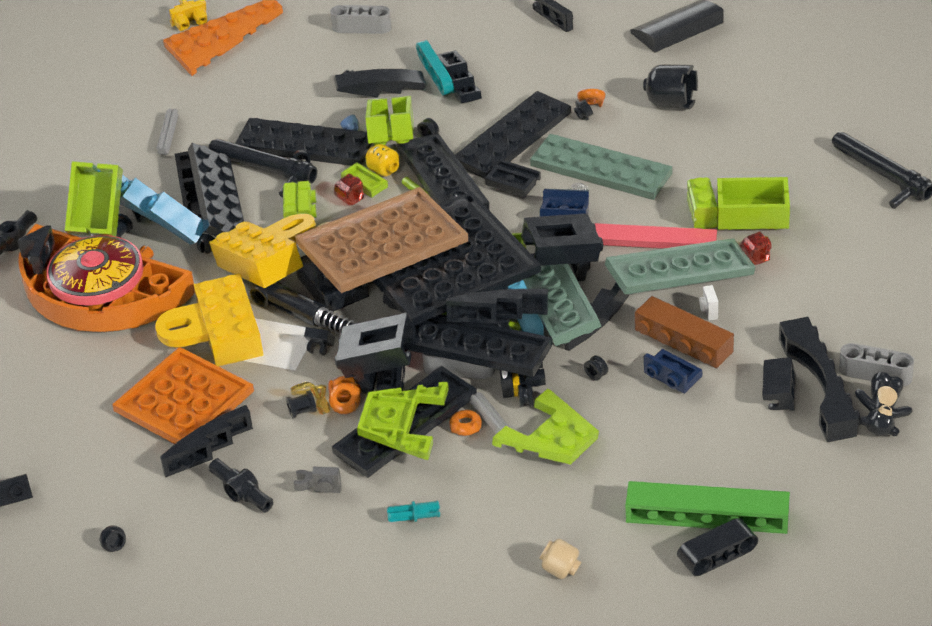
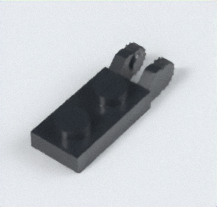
(555, 13)

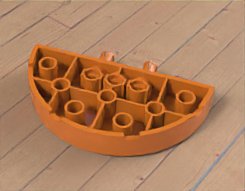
(158, 290)

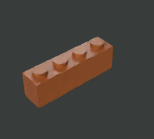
(684, 332)

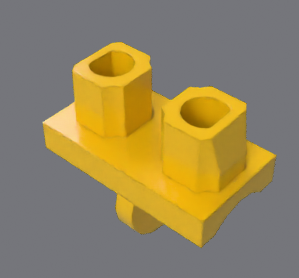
(186, 12)

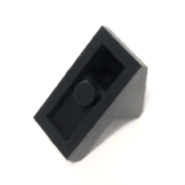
(38, 248)

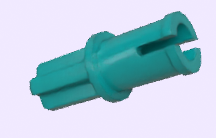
(413, 511)

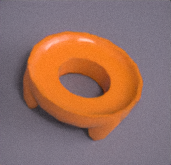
(592, 96)
(343, 396)
(351, 405)
(465, 428)

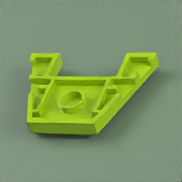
(390, 414)
(559, 438)

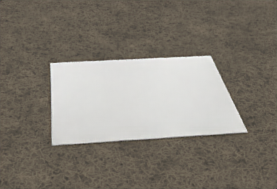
(281, 344)

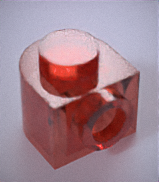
(349, 189)
(757, 248)

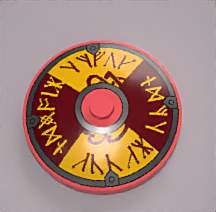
(95, 270)

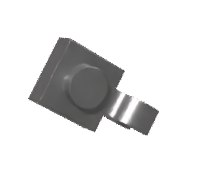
(322, 478)

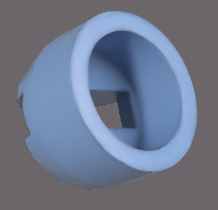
(350, 123)

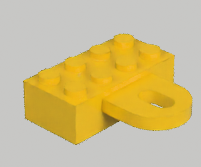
(262, 253)
(220, 317)

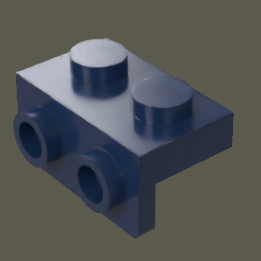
(564, 202)
(672, 370)

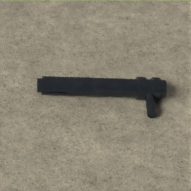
(291, 168)
(909, 180)

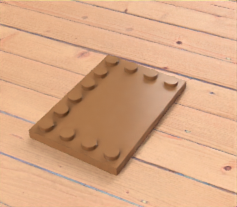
(381, 239)

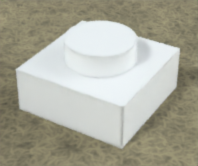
(709, 303)

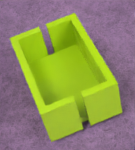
(382, 129)
(93, 199)
(753, 203)

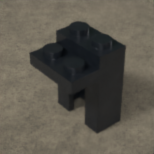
(564, 241)
(324, 291)
(374, 348)

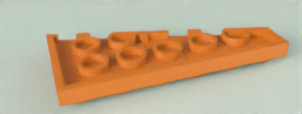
(219, 35)

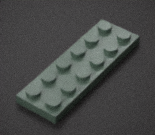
(601, 166)
(679, 266)
(568, 306)

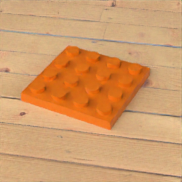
(182, 395)

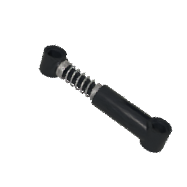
(298, 306)

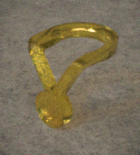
(321, 403)

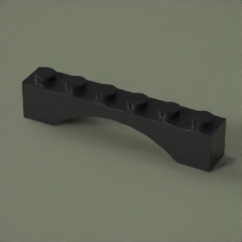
(802, 344)

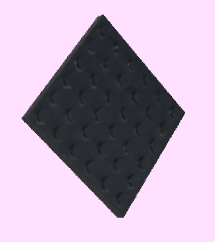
(484, 263)

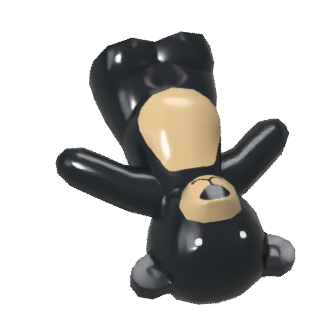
(882, 414)

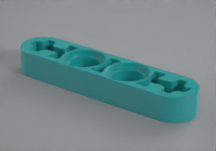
(434, 67)

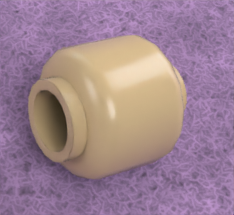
(560, 558)

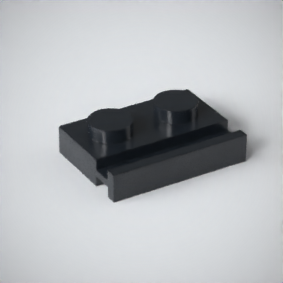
(512, 178)

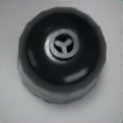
(671, 85)

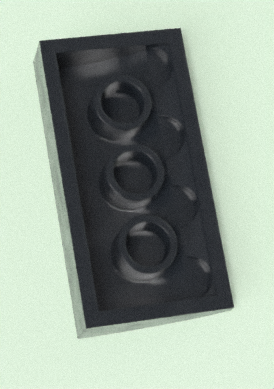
(679, 25)

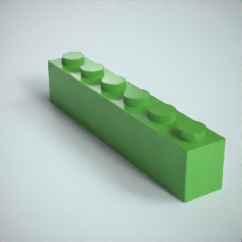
(706, 506)

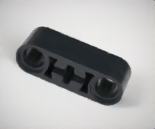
(717, 547)

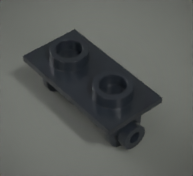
(14, 490)

